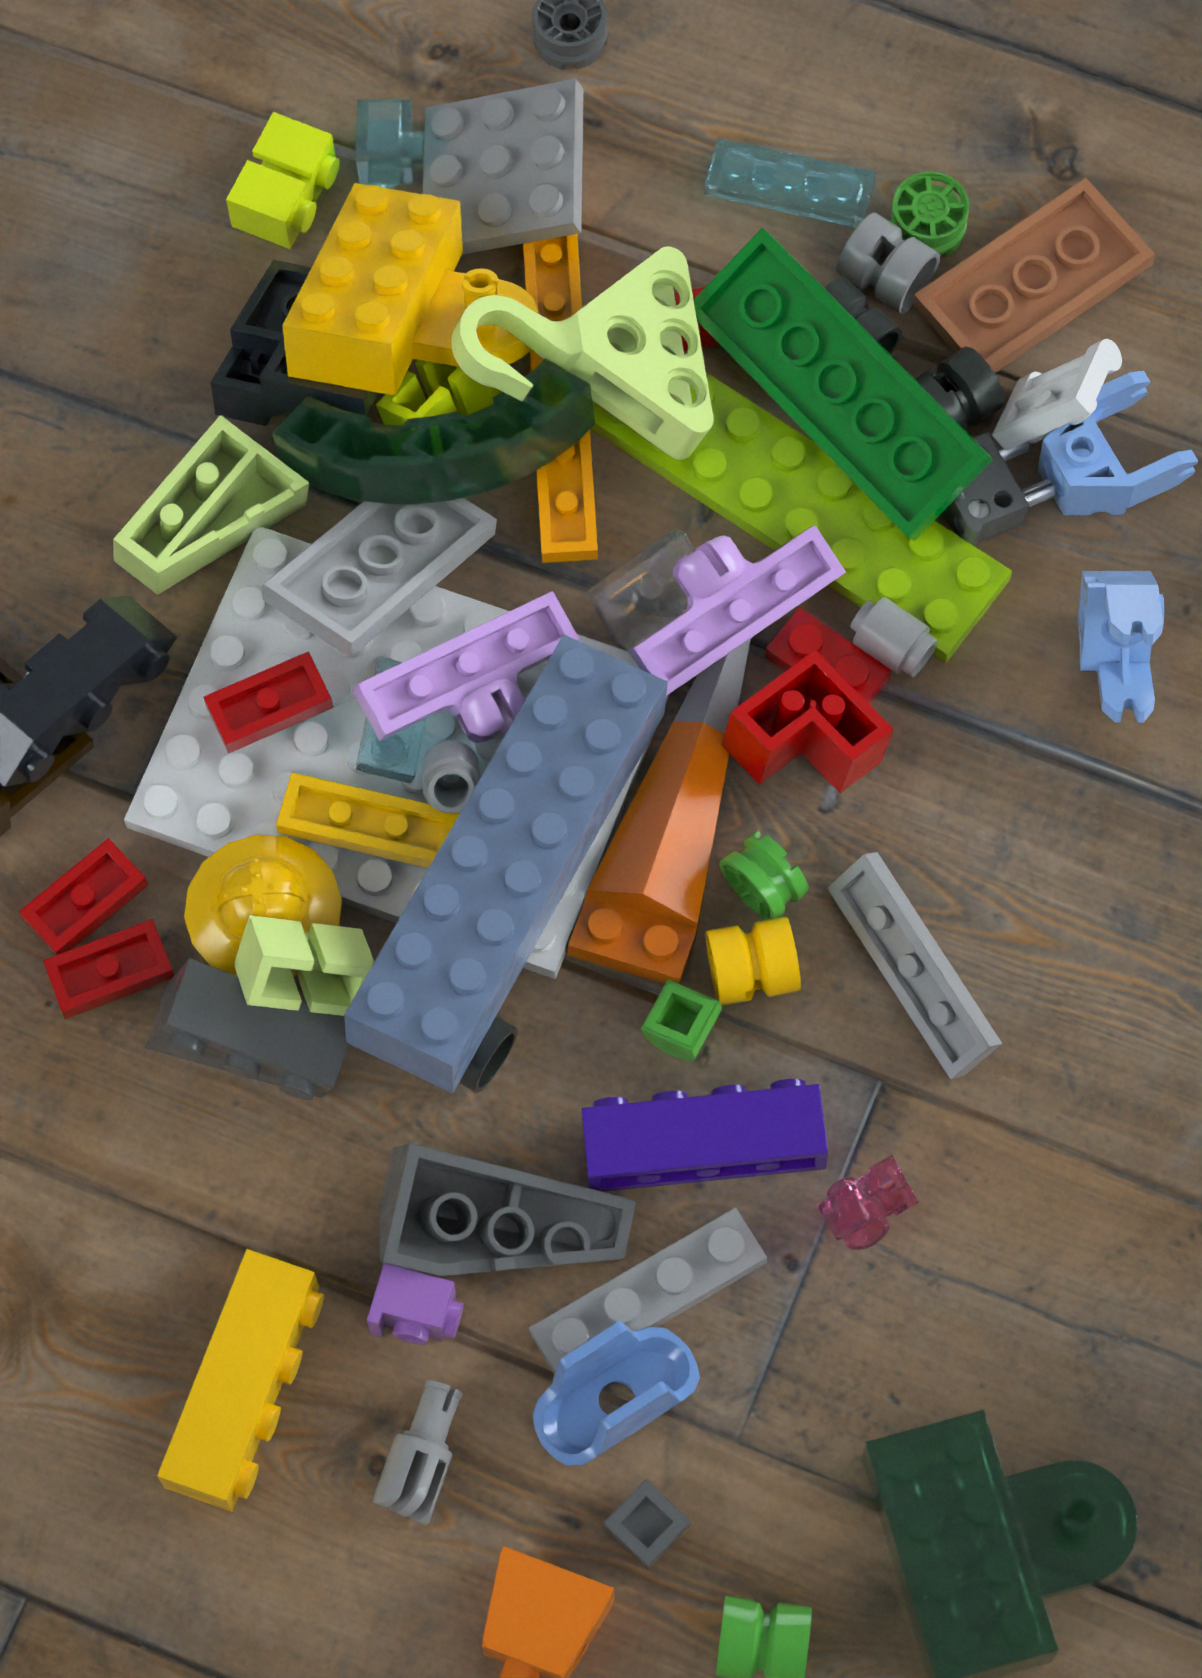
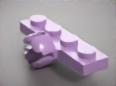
(733, 601)
(468, 674)

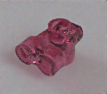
(859, 1206)

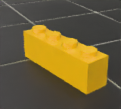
(240, 1381)

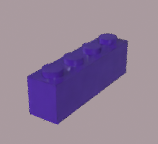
(704, 1136)

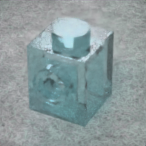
(387, 142)

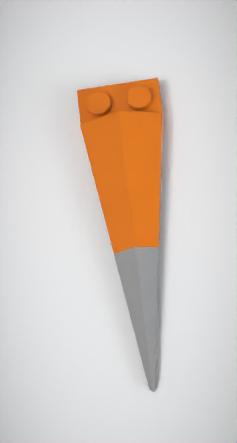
(653, 877)

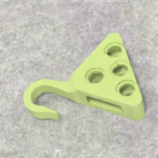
(619, 344)

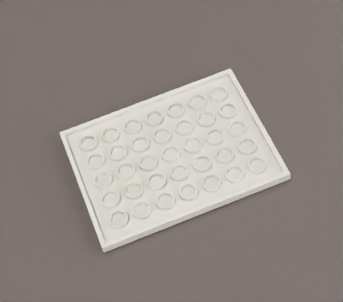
(208, 798)

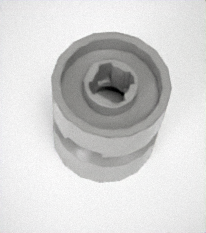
(905, 271)

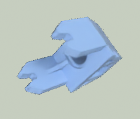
(1088, 472)
(1117, 626)

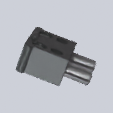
(993, 498)

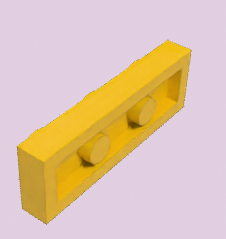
(363, 820)

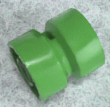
(762, 1640)

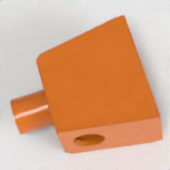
(541, 1617)

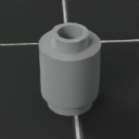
(893, 637)
(446, 791)

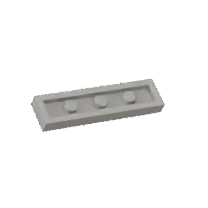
(914, 965)
(656, 1287)

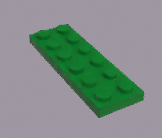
(839, 384)

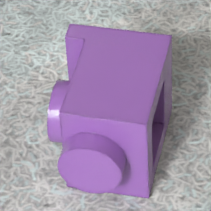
(414, 1306)

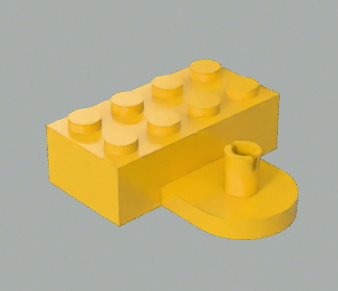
(390, 294)

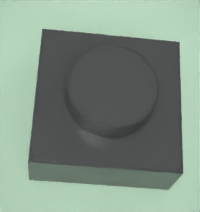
(647, 1524)

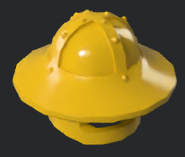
(261, 879)

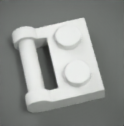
(1056, 397)

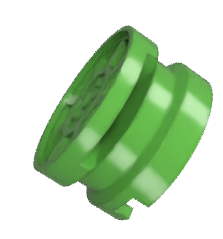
(931, 211)

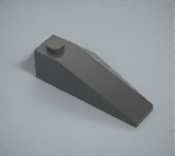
(475, 1217)

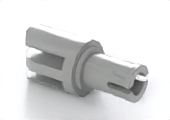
(420, 1457)

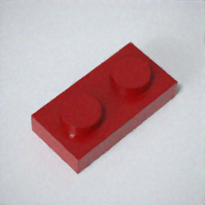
(806, 633)
(268, 702)
(83, 898)
(108, 969)

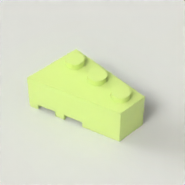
(207, 507)

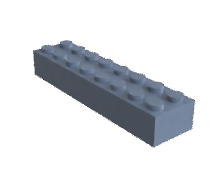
(506, 864)

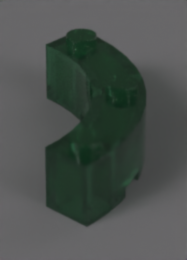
(439, 454)

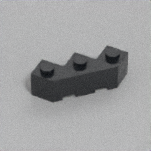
(74, 683)

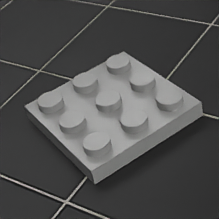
(509, 163)

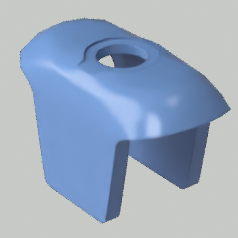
(647, 1360)

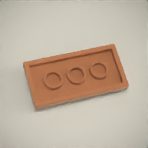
(1035, 277)

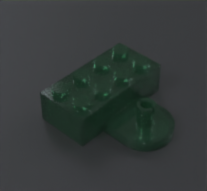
(989, 1547)

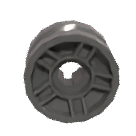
(573, 47)

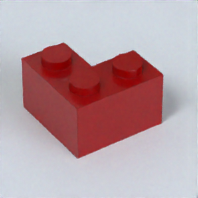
(808, 714)

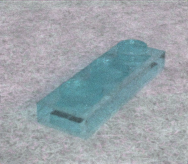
(789, 182)

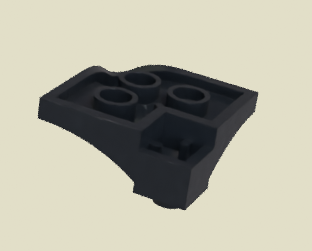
(254, 374)

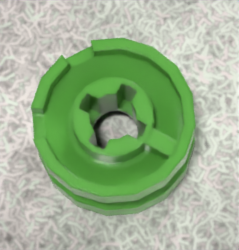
(763, 876)

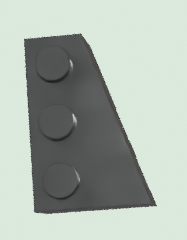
(212, 1025)

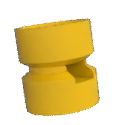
(753, 961)

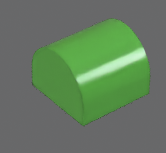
(680, 1021)

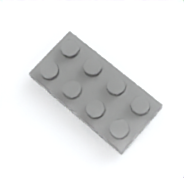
(375, 567)

